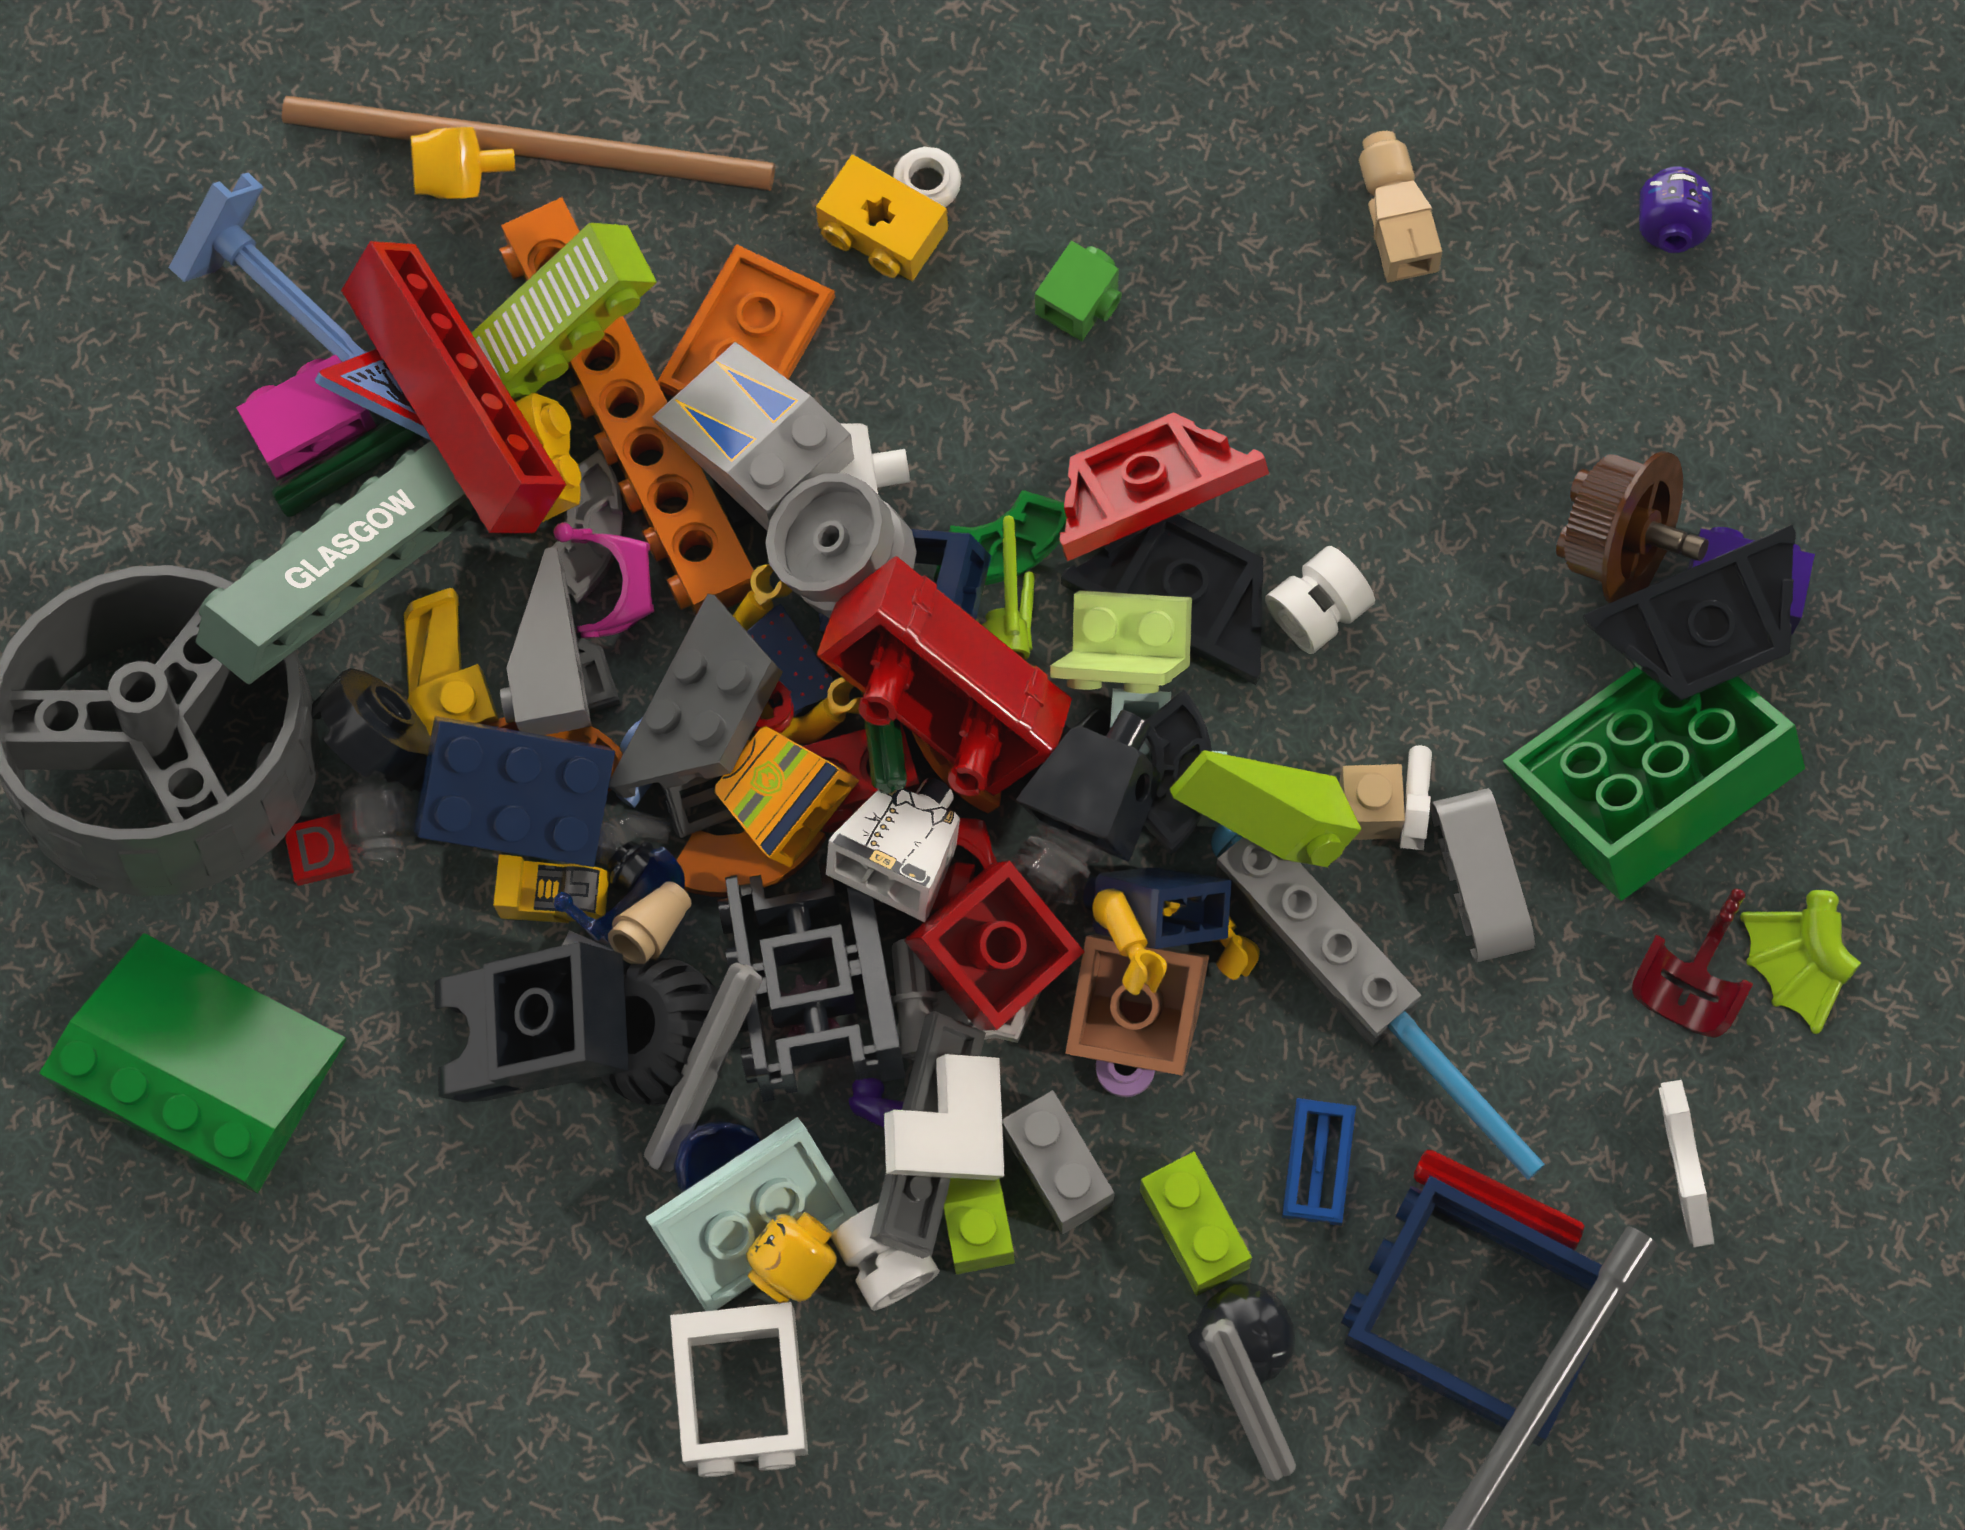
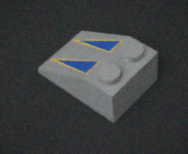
(754, 431)

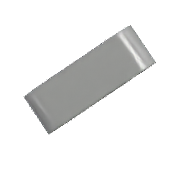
(1485, 874)

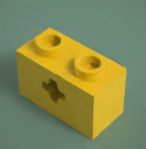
(868, 194)

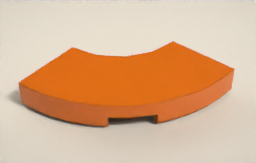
(712, 858)

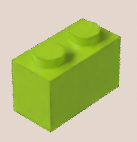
(1195, 1223)

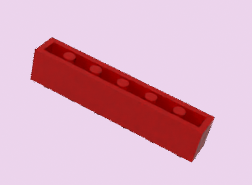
(453, 388)

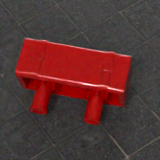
(943, 679)

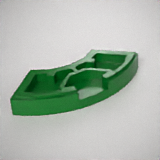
(1037, 534)

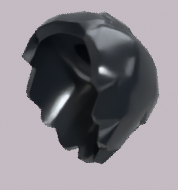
(1261, 1326)

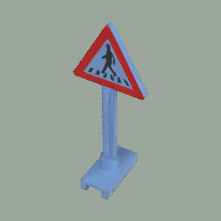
(219, 236)

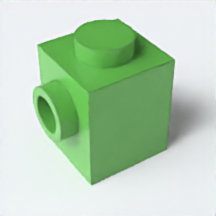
(1079, 290)

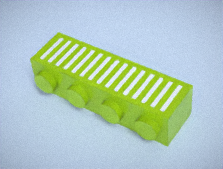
(565, 307)

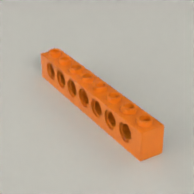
(726, 571)

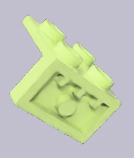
(1126, 641)

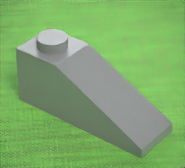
(545, 664)

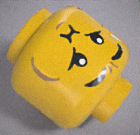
(791, 1257)

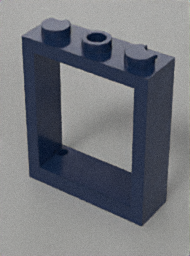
(1392, 1257)

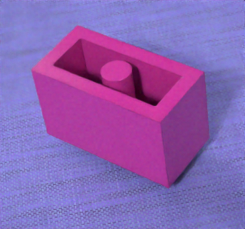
(302, 420)

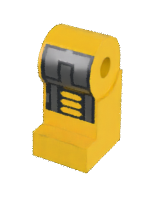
(528, 888)

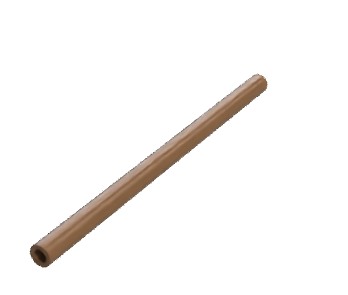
(535, 143)

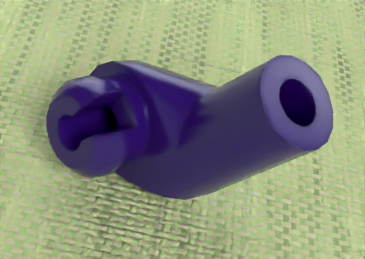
(868, 1101)

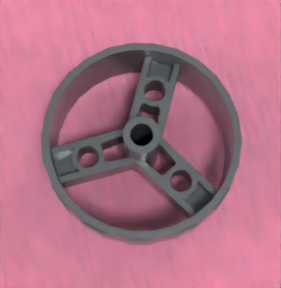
(63, 730)

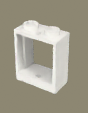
(731, 1326)

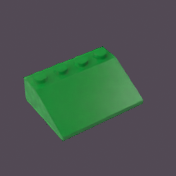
(1649, 777)
(194, 1060)

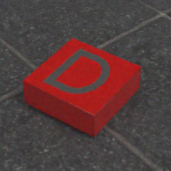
(318, 850)

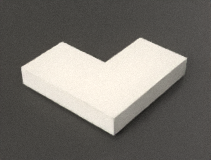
(962, 1136)

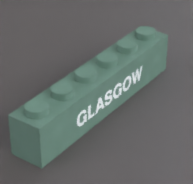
(333, 564)

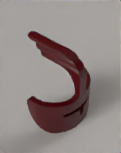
(1697, 1014)

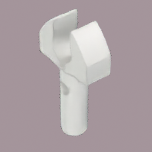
(1416, 798)

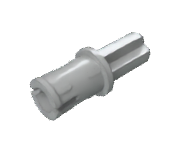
(912, 996)

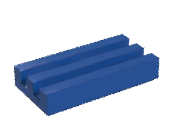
(1312, 1211)

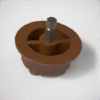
(1626, 522)

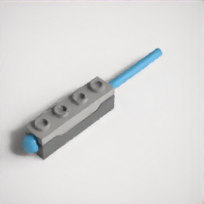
(1349, 971)

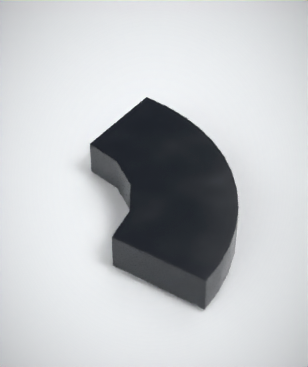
(1174, 744)

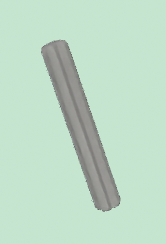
(703, 1064)

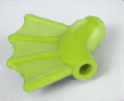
(1802, 956)

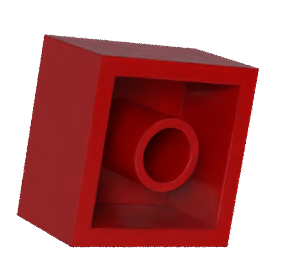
(994, 946)

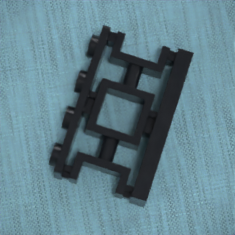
(857, 968)

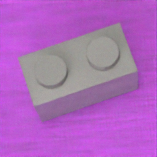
(1057, 1162)

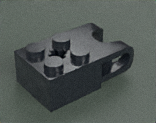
(536, 1022)

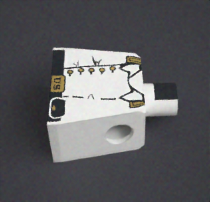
(898, 847)

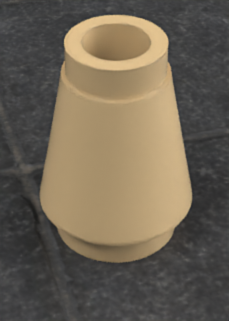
(649, 924)

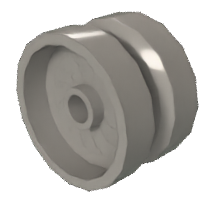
(834, 537)

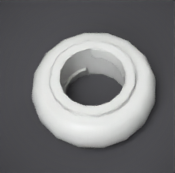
(938, 160)

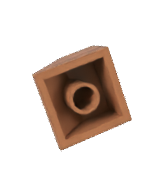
(1138, 1029)

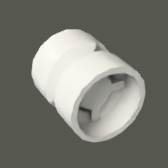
(1334, 586)
(884, 1271)

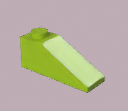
(1272, 805)

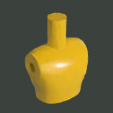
(451, 165)

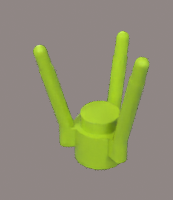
(1008, 623)

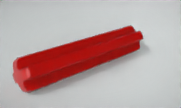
(1501, 1197)

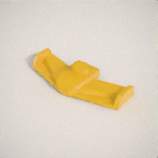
(434, 664)

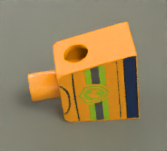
(782, 794)

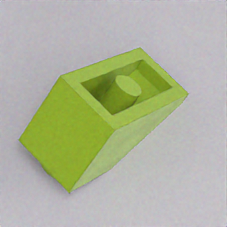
(977, 1225)

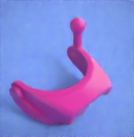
(636, 590)

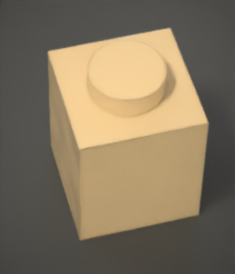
(1376, 799)

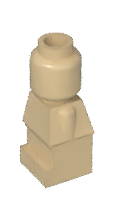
(1398, 210)

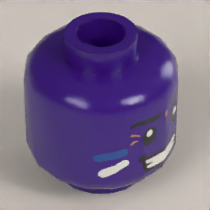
(1675, 207)

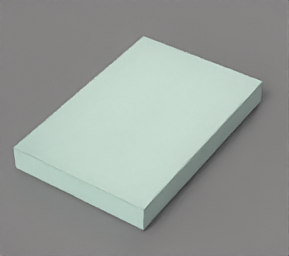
(725, 1212)

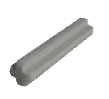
(1249, 1399)

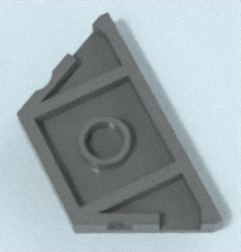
(701, 706)

